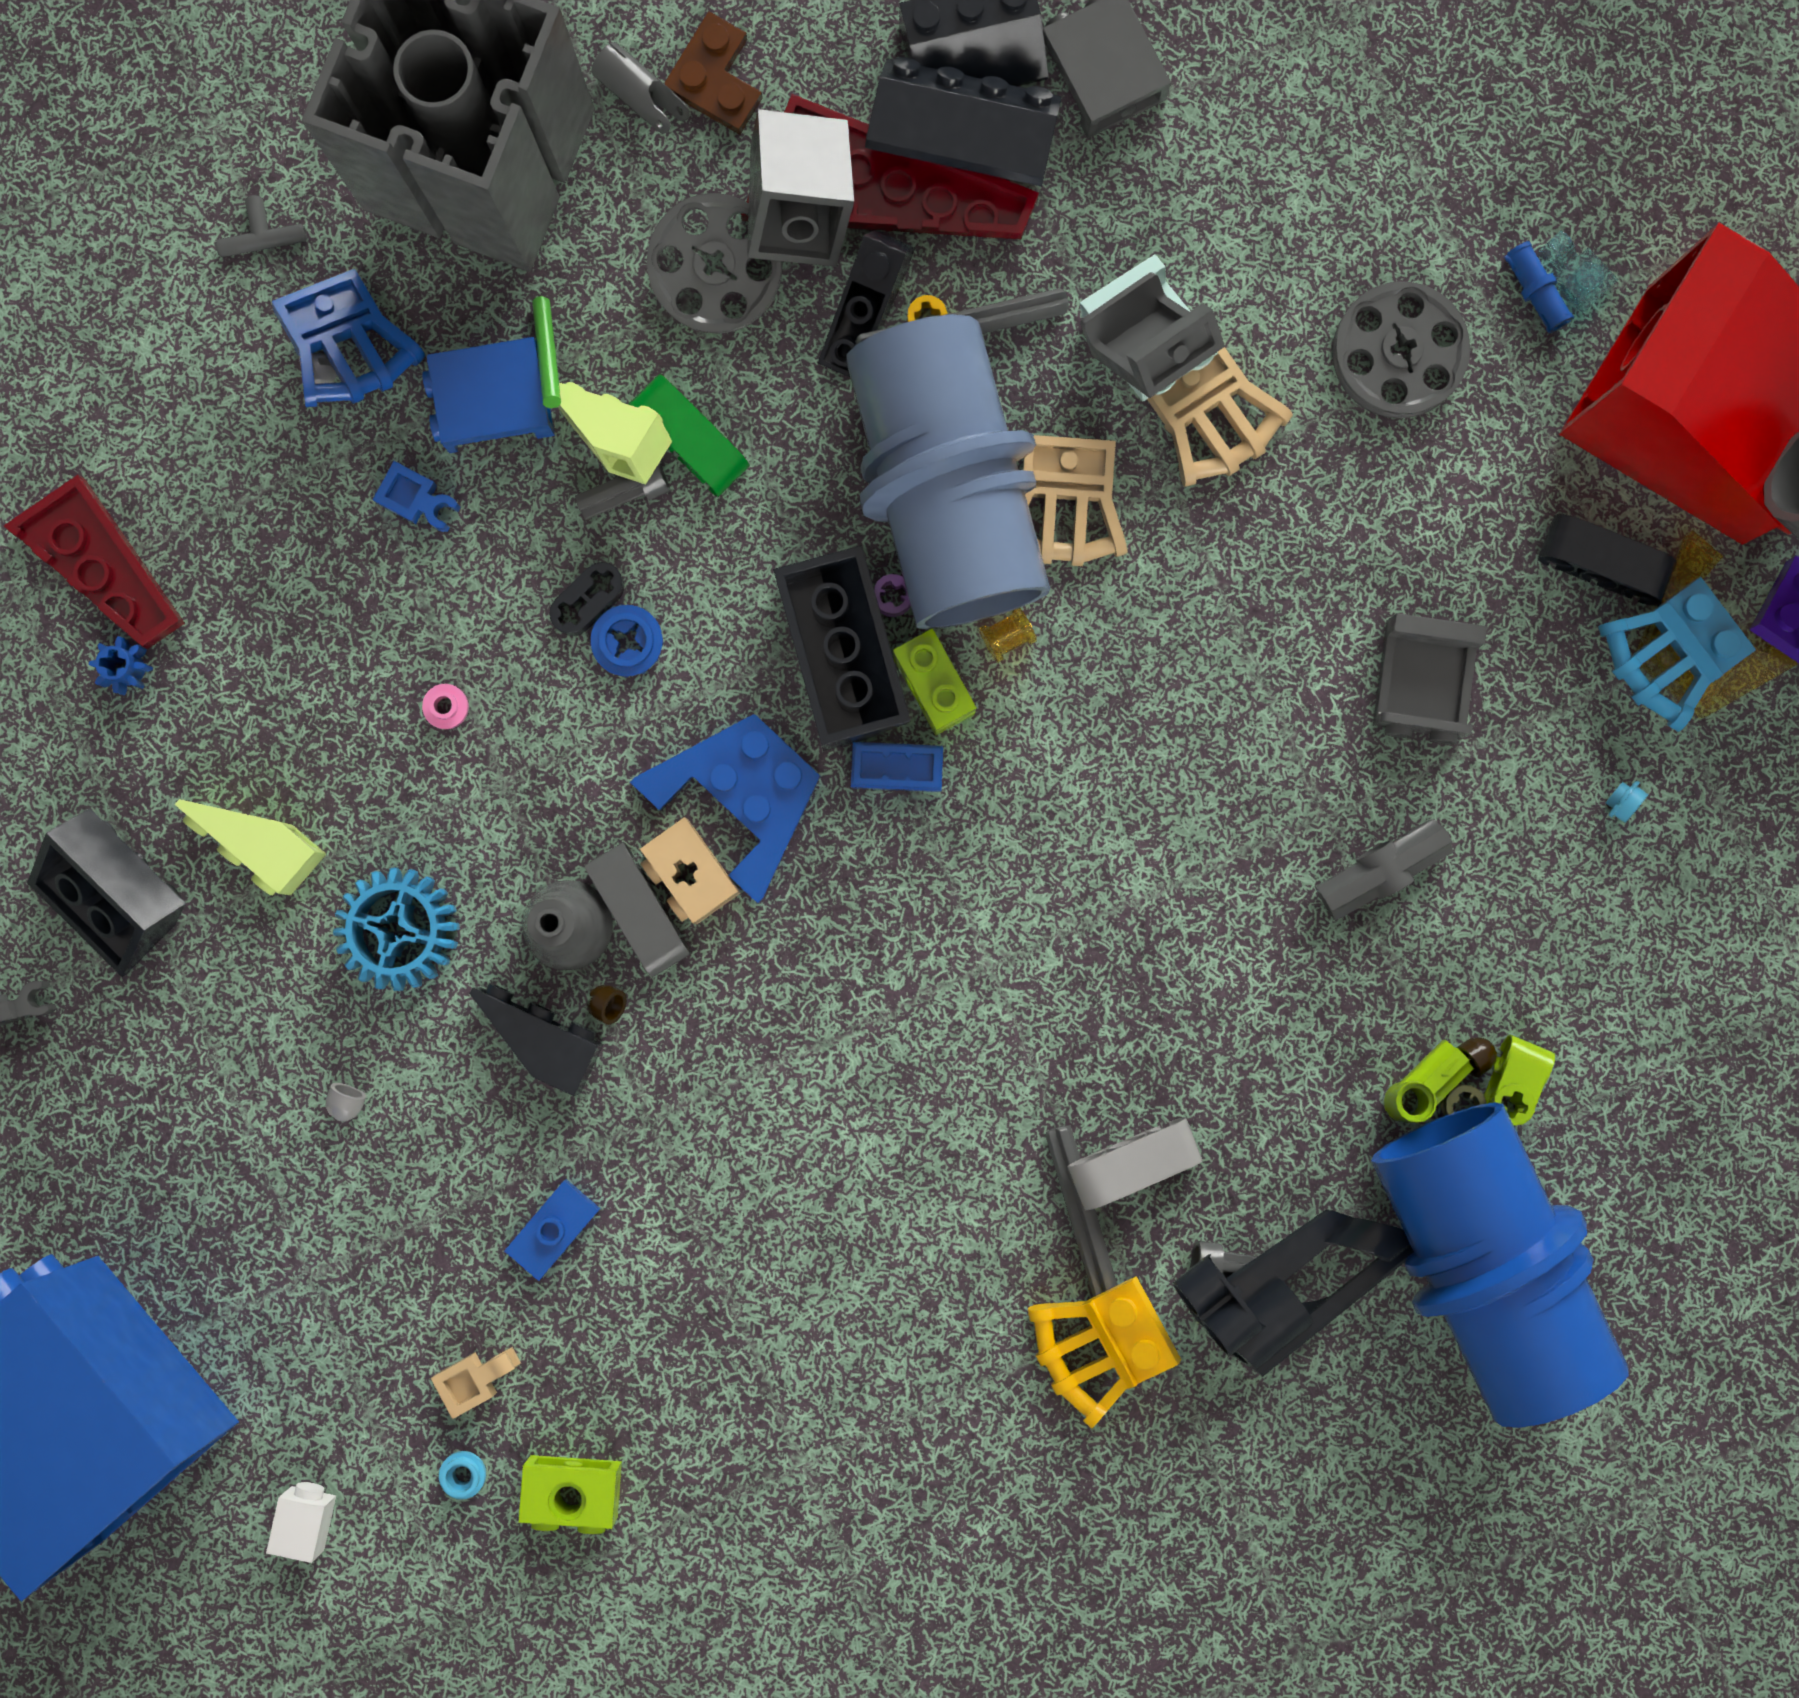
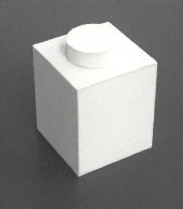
(301, 1522)

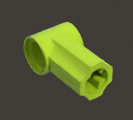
(1430, 1082)

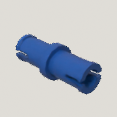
(1539, 287)

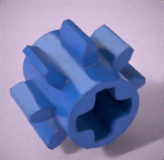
(123, 677)

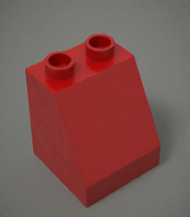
(1702, 385)

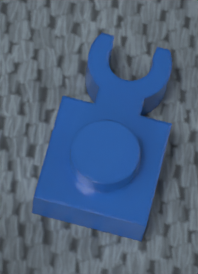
(411, 496)

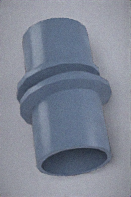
(946, 471)

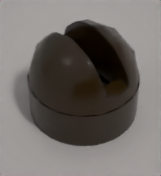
(600, 997)
(1482, 1055)

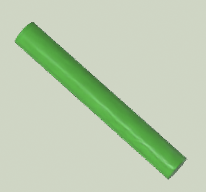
(546, 352)

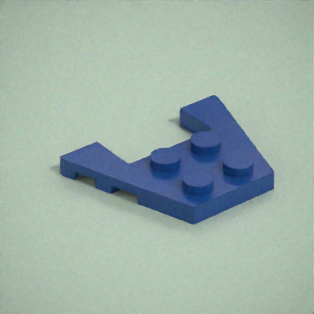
(754, 779)

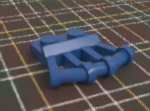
(333, 313)

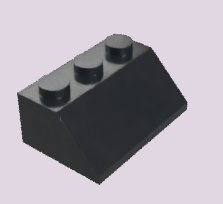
(977, 37)
(104, 890)

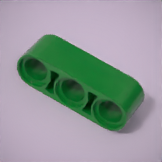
(693, 436)

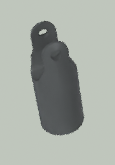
(637, 87)

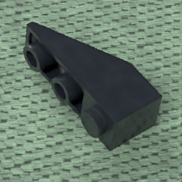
(867, 296)
(544, 1047)

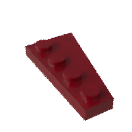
(93, 555)

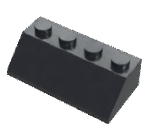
(963, 121)
(842, 647)

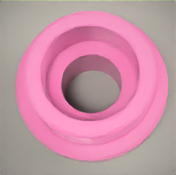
(458, 710)

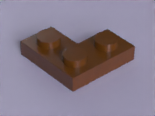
(703, 75)

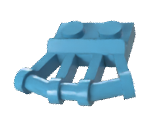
(1700, 635)

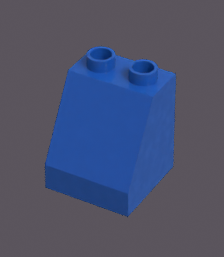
(89, 1415)

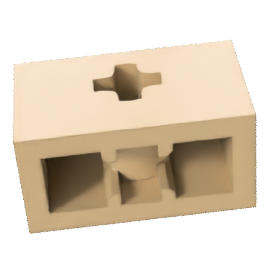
(684, 845)

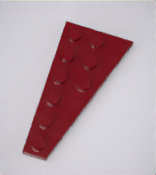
(924, 195)

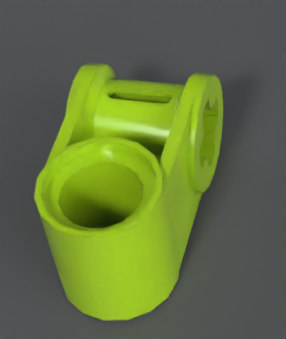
(1521, 1076)

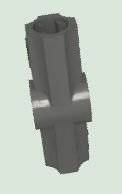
(1385, 869)

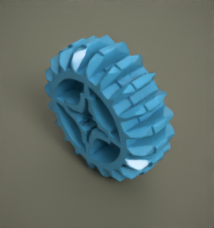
(358, 919)

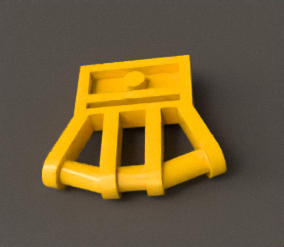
(1128, 1332)

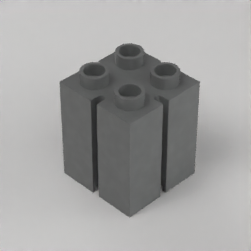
(455, 117)

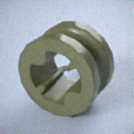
(1453, 1097)

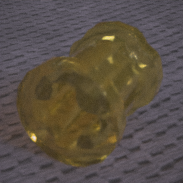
(1007, 634)

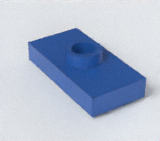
(897, 767)
(552, 1229)

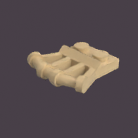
(1203, 391)
(1077, 472)

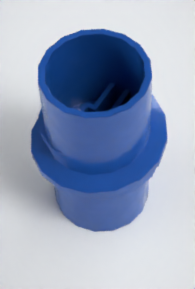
(1501, 1266)

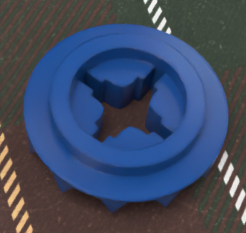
(623, 620)

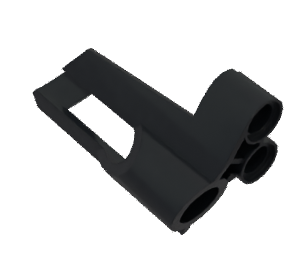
(1259, 1315)

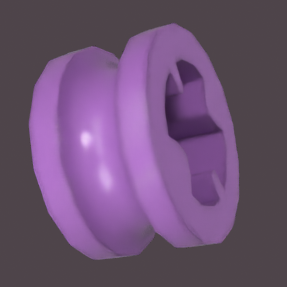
(888, 608)

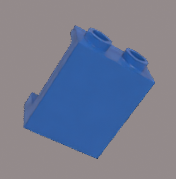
(486, 393)

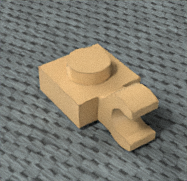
(470, 1381)

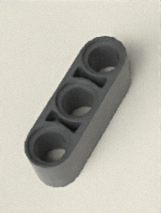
(637, 910)

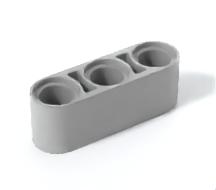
(1134, 1164)

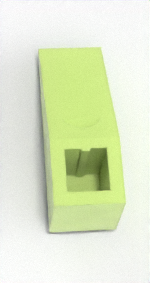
(621, 436)
(269, 848)

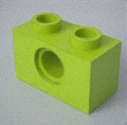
(934, 682)
(595, 1481)

